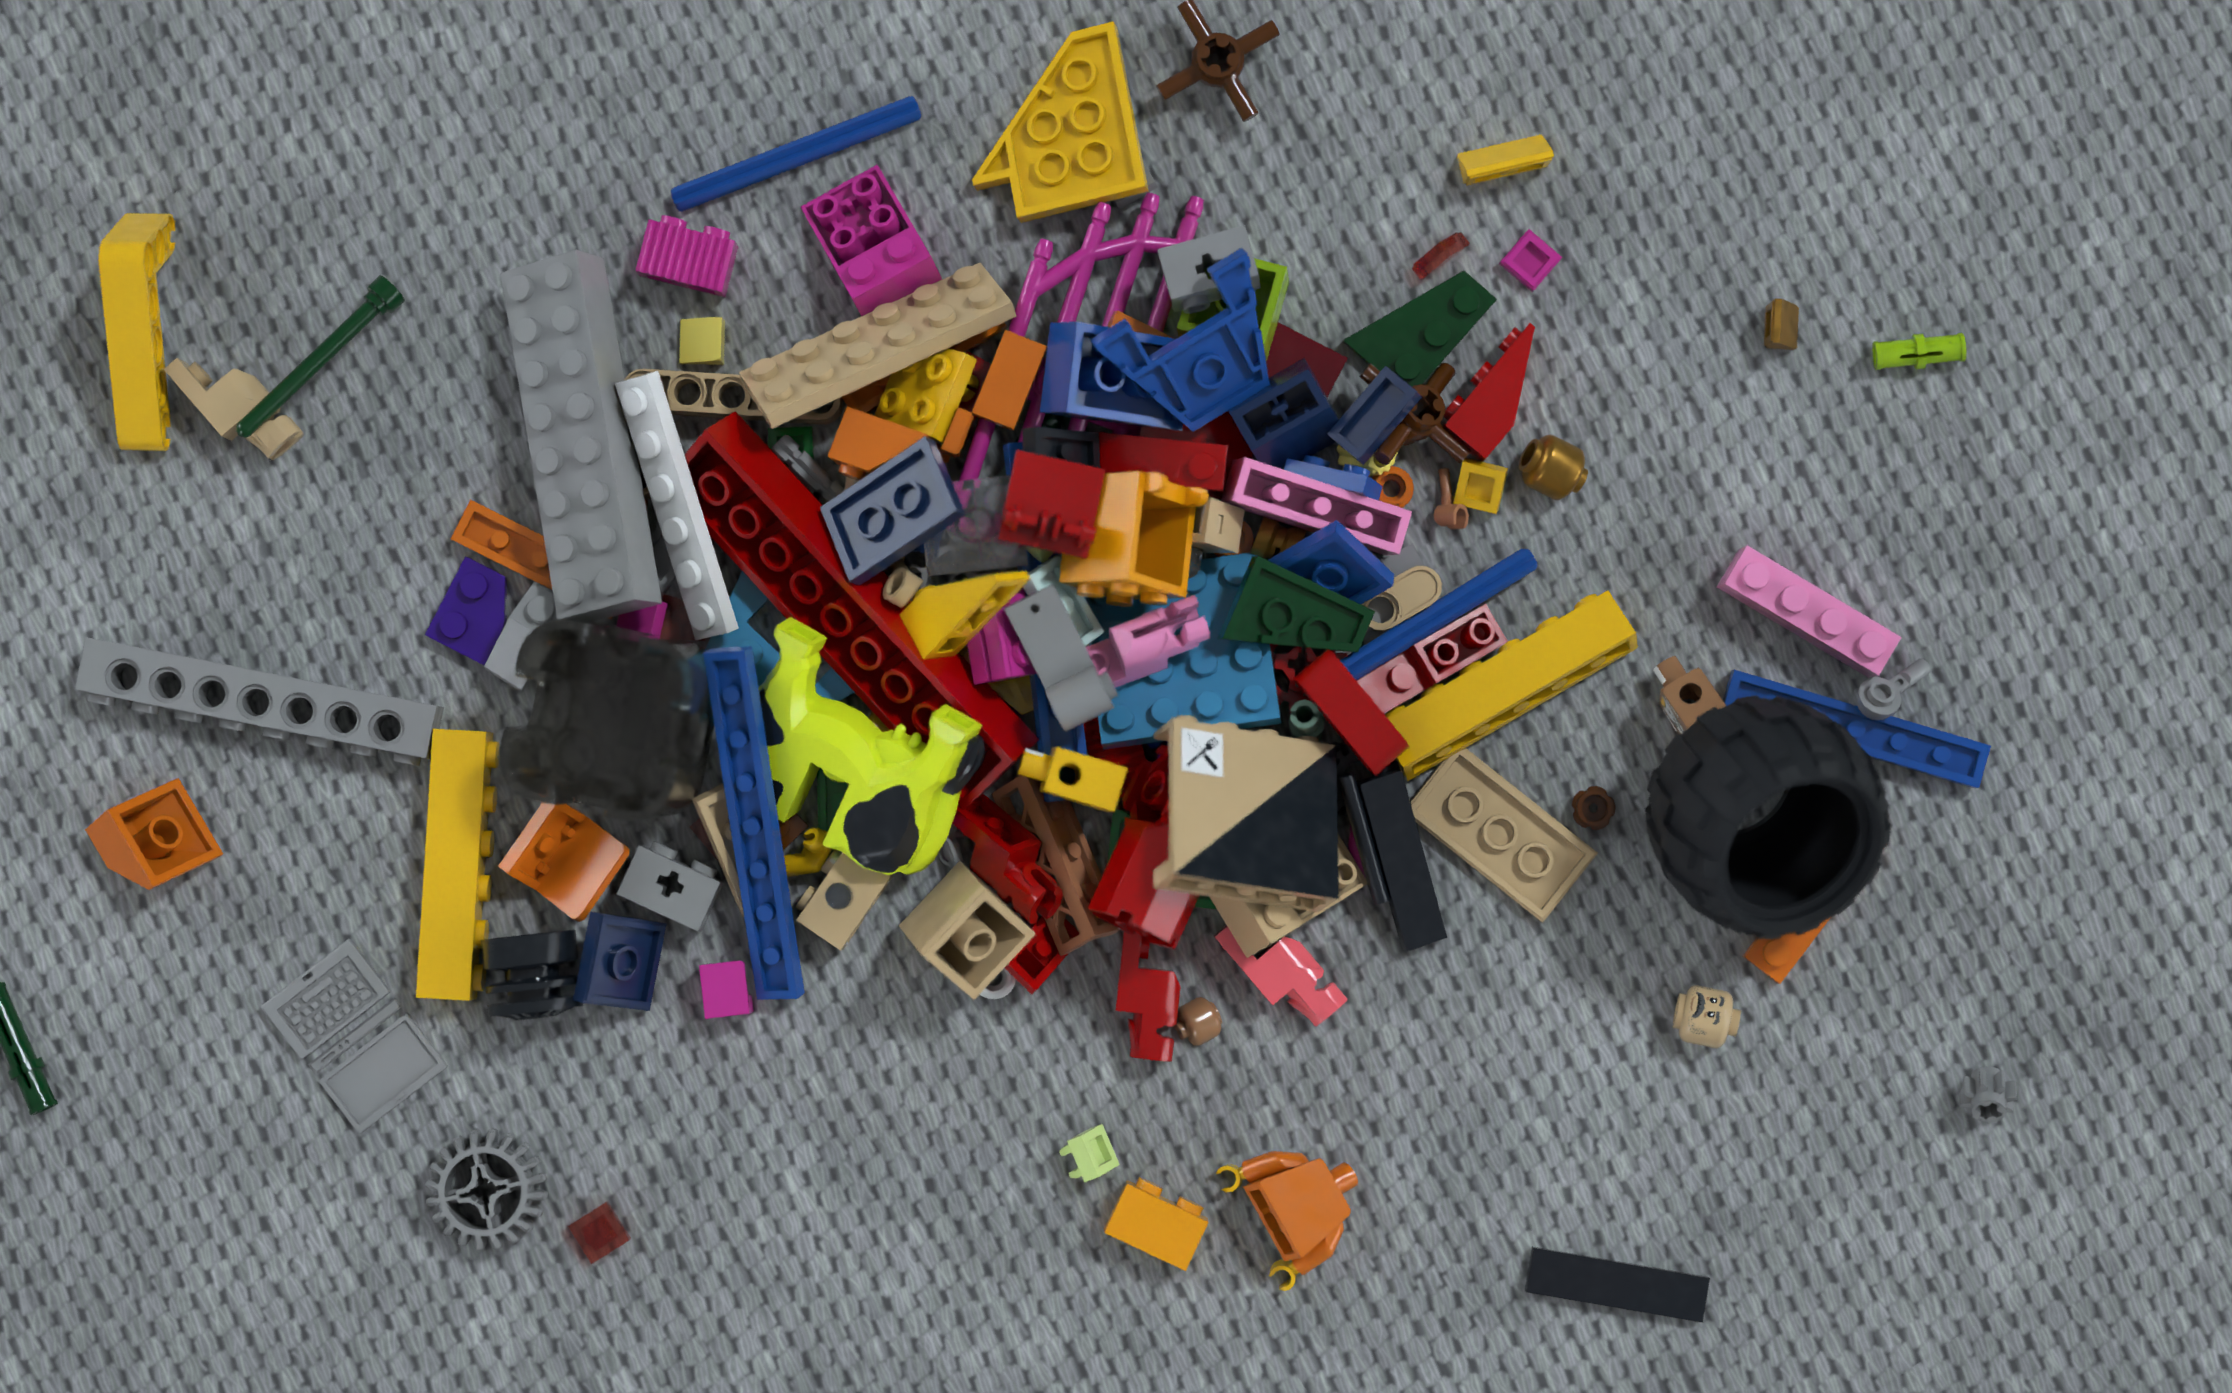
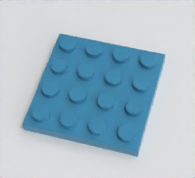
(1210, 682)

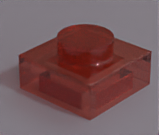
(599, 1232)

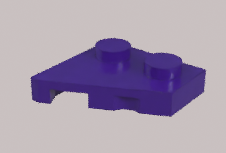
(471, 611)

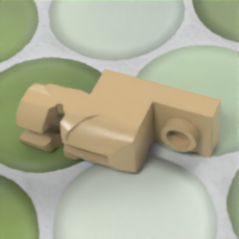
(230, 401)

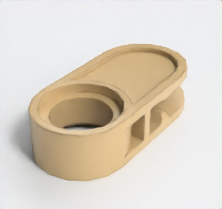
(1410, 594)

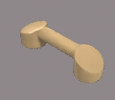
(901, 584)

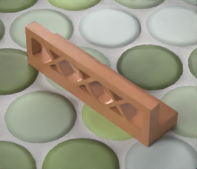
(1063, 855)

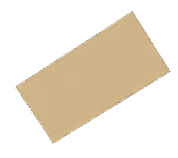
(1501, 833)

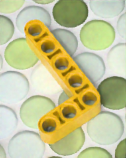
(129, 289)

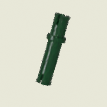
(22, 1059)

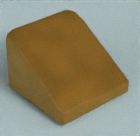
(1781, 325)

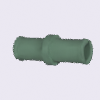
(1306, 720)

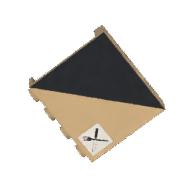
(1250, 815)

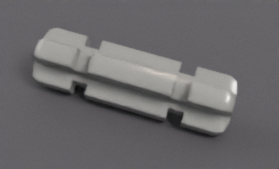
(806, 469)

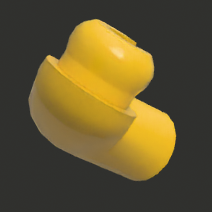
(812, 856)

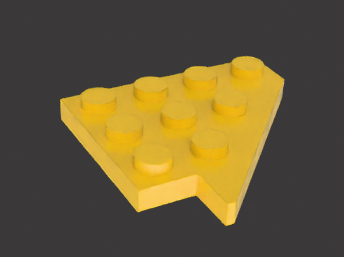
(1072, 134)

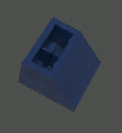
(1286, 417)

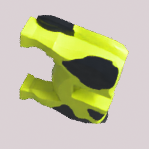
(898, 787)

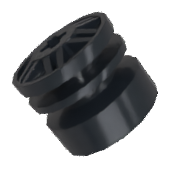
(531, 973)

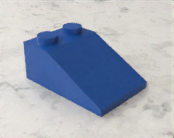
(1091, 387)

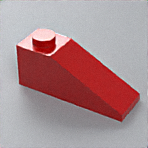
(1180, 461)

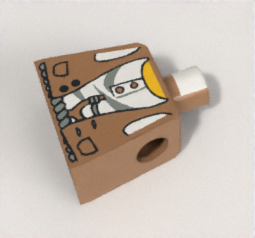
(1681, 686)

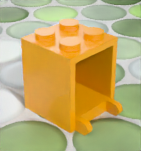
(1138, 541)

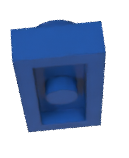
(1350, 478)

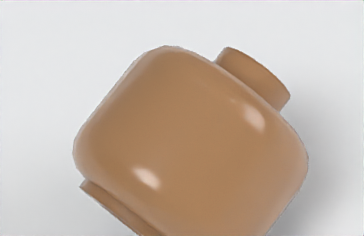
(1198, 1021)

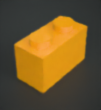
(1156, 1223)

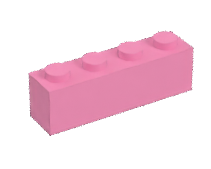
(1314, 505)
(1809, 612)

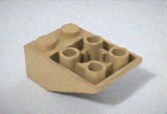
(1262, 924)

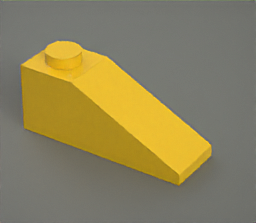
(951, 614)

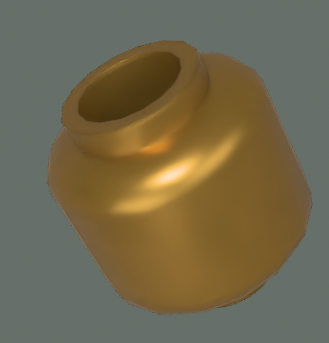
(1553, 467)

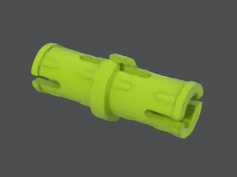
(1919, 351)

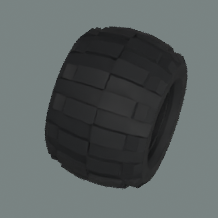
(1802, 856)

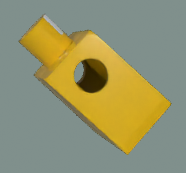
(1095, 780)

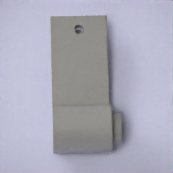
(1061, 658)

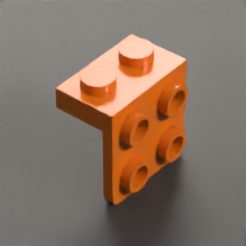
(565, 858)

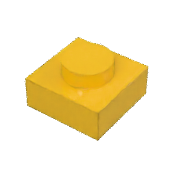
(1480, 485)

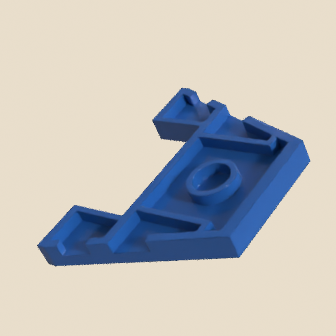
(1209, 365)

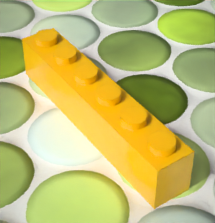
(1511, 682)
(456, 864)

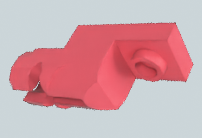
(1288, 970)

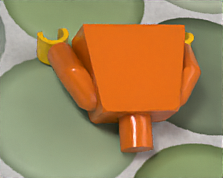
(1298, 1206)

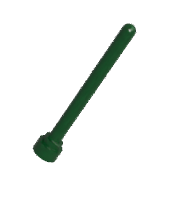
(381, 298)

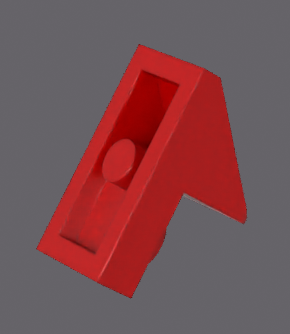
(1038, 956)

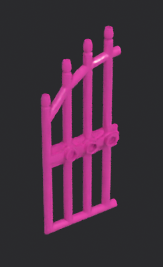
(1080, 267)

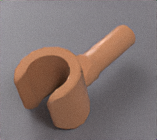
(1449, 514)

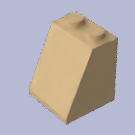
(966, 930)

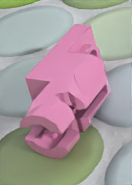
(1147, 642)

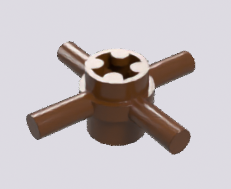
(1213, 76)
(1423, 419)

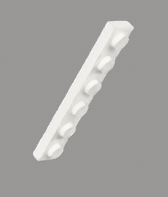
(676, 505)

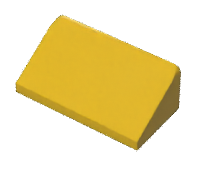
(1505, 159)

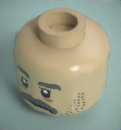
(1706, 1016)

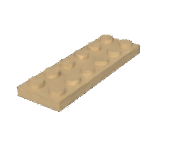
(876, 344)

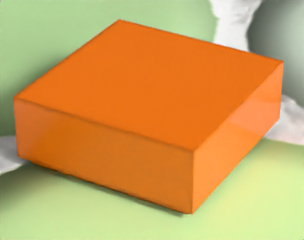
(957, 433)

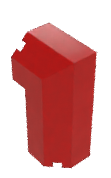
(1127, 888)

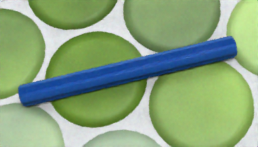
(795, 153)
(1440, 613)

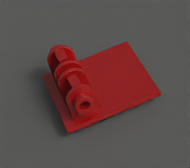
(1051, 504)

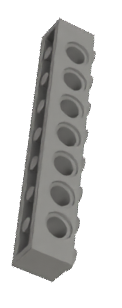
(104, 662)

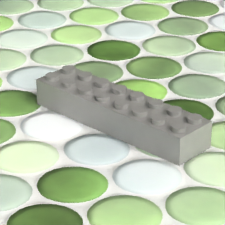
(580, 438)

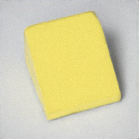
(702, 341)

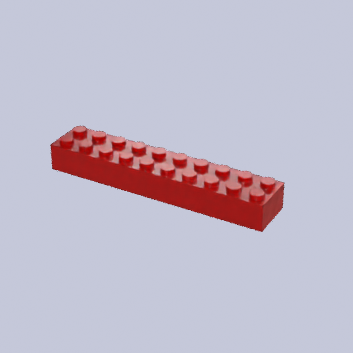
(785, 548)

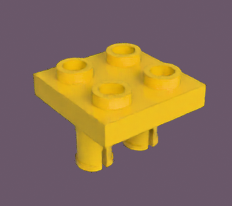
(929, 393)

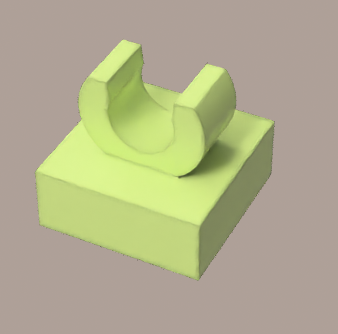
(1092, 1153)

